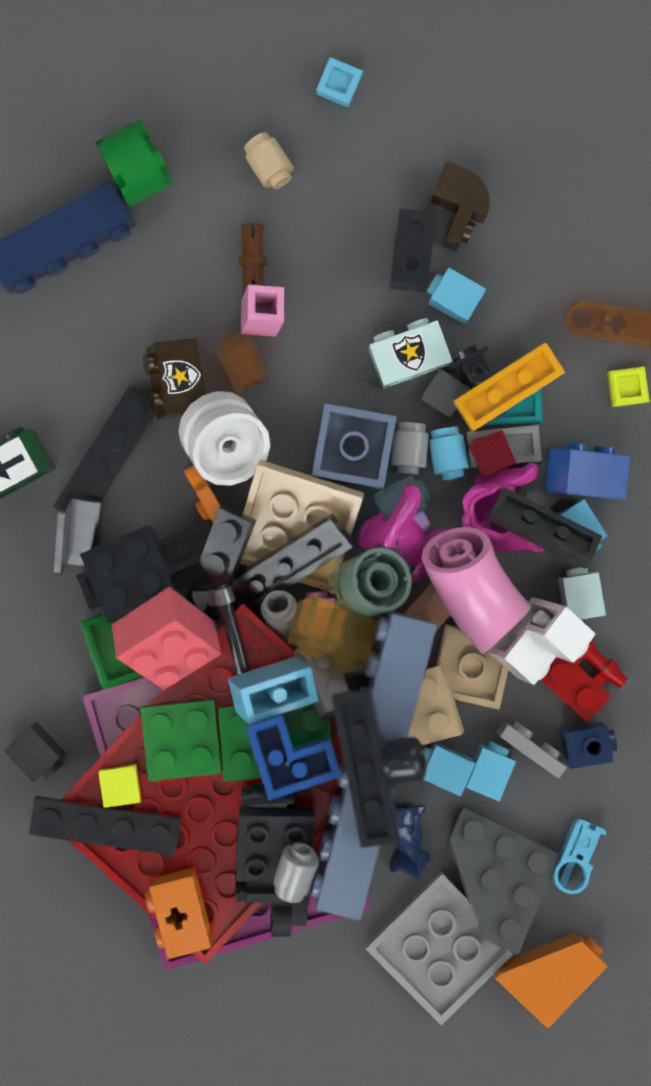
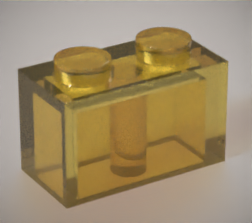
(332, 632)

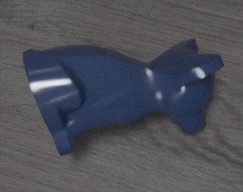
(410, 857)

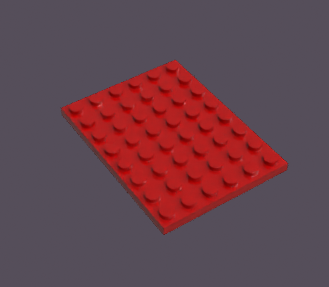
(204, 802)

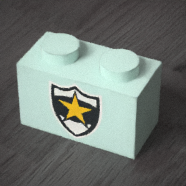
(409, 353)

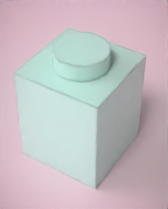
(582, 593)

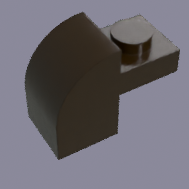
(465, 195)

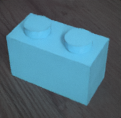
(273, 690)

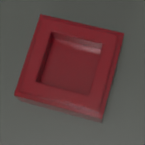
(492, 453)

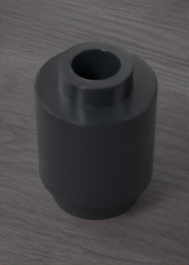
(257, 798)

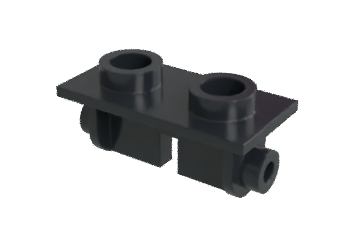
(471, 366)

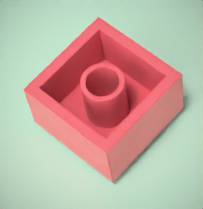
(166, 639)

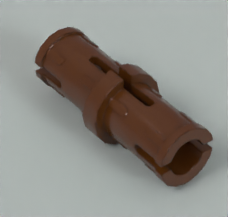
(252, 256)

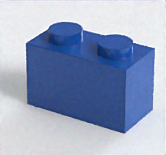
(586, 472)

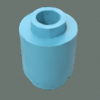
(448, 453)

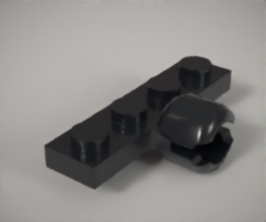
(374, 766)

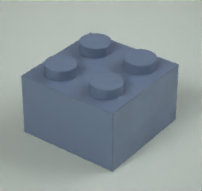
(354, 446)

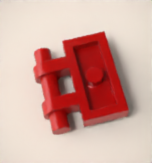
(580, 690)

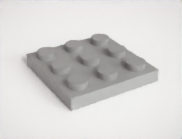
(437, 949)

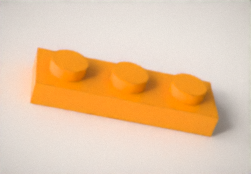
(509, 387)

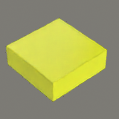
(628, 386)
(120, 785)

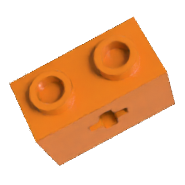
(184, 892)

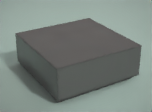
(443, 392)

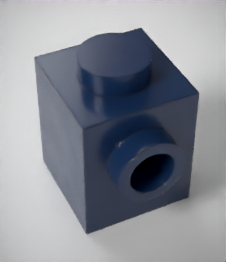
(588, 744)

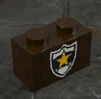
(174, 376)

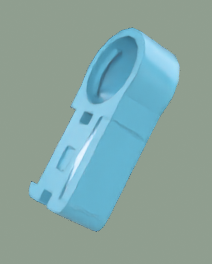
(578, 849)

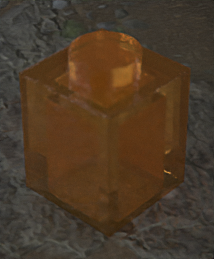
(241, 362)

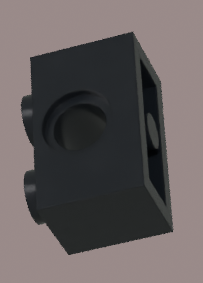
(412, 250)

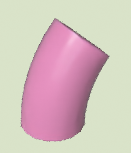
(473, 585)

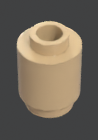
(268, 161)

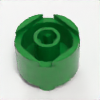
(134, 162)

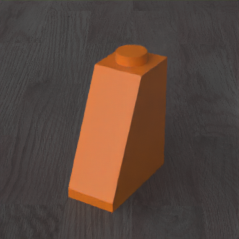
(552, 975)

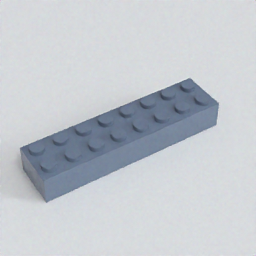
(396, 681)

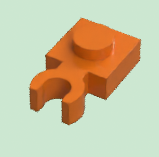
(208, 502)

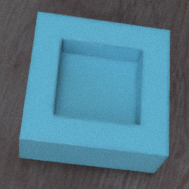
(339, 82)

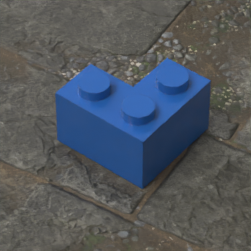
(288, 767)

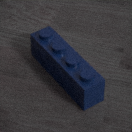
(63, 236)

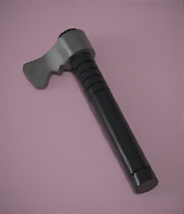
(223, 597)

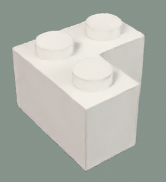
(539, 637)

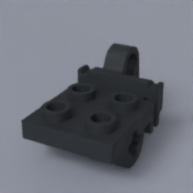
(260, 844)

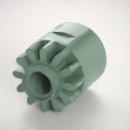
(372, 582)

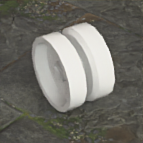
(223, 438)

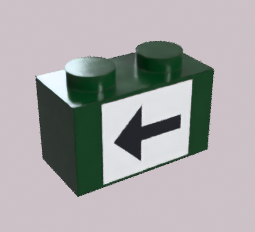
(22, 460)

